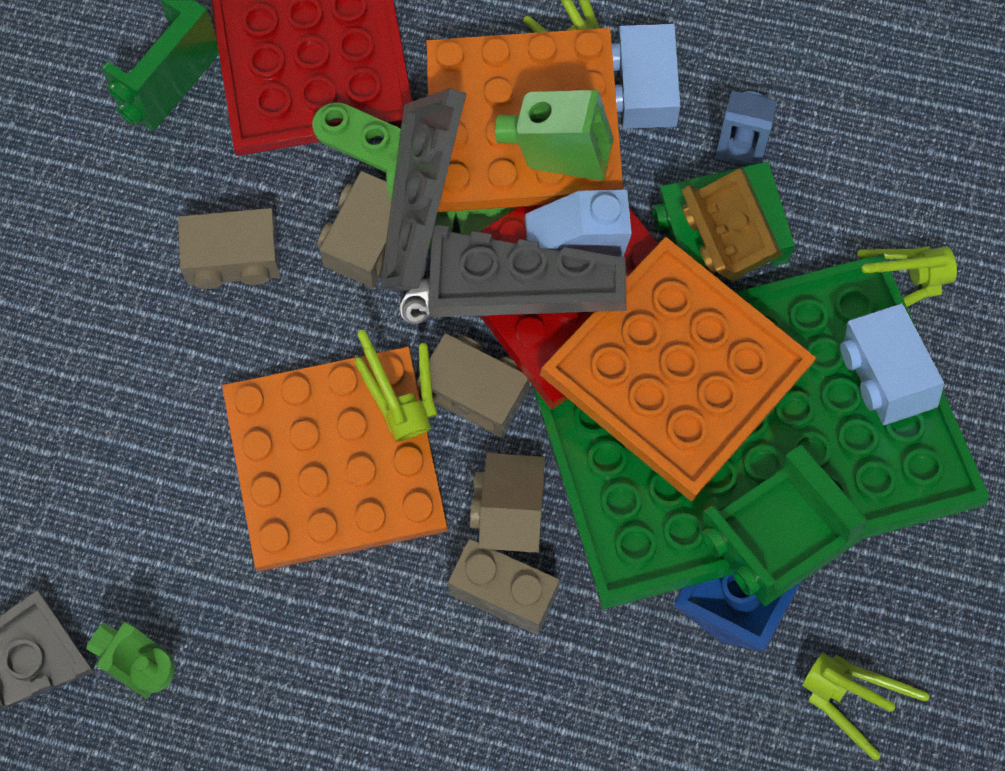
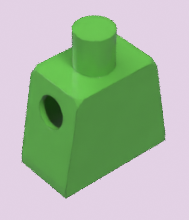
(560, 132)

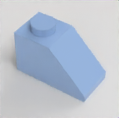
(583, 221)

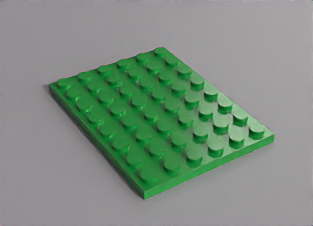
(647, 535)

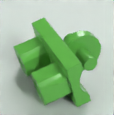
(132, 658)

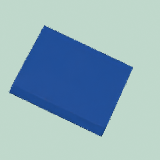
(731, 614)

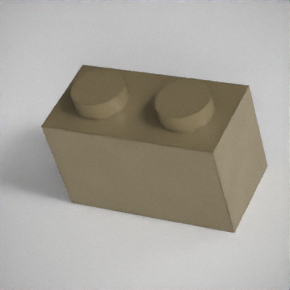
(359, 233)
(229, 248)
(476, 384)
(509, 502)
(503, 587)

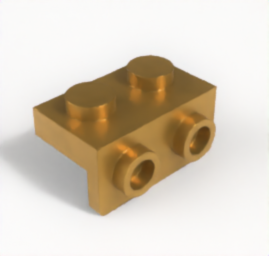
(731, 225)

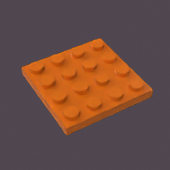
(496, 78)
(678, 370)
(324, 467)

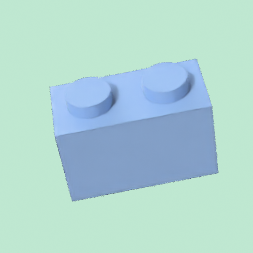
(647, 76)
(891, 364)

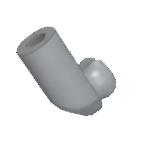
(415, 303)

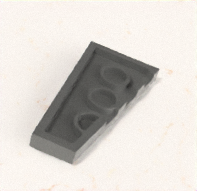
(420, 175)
(505, 278)
(36, 652)

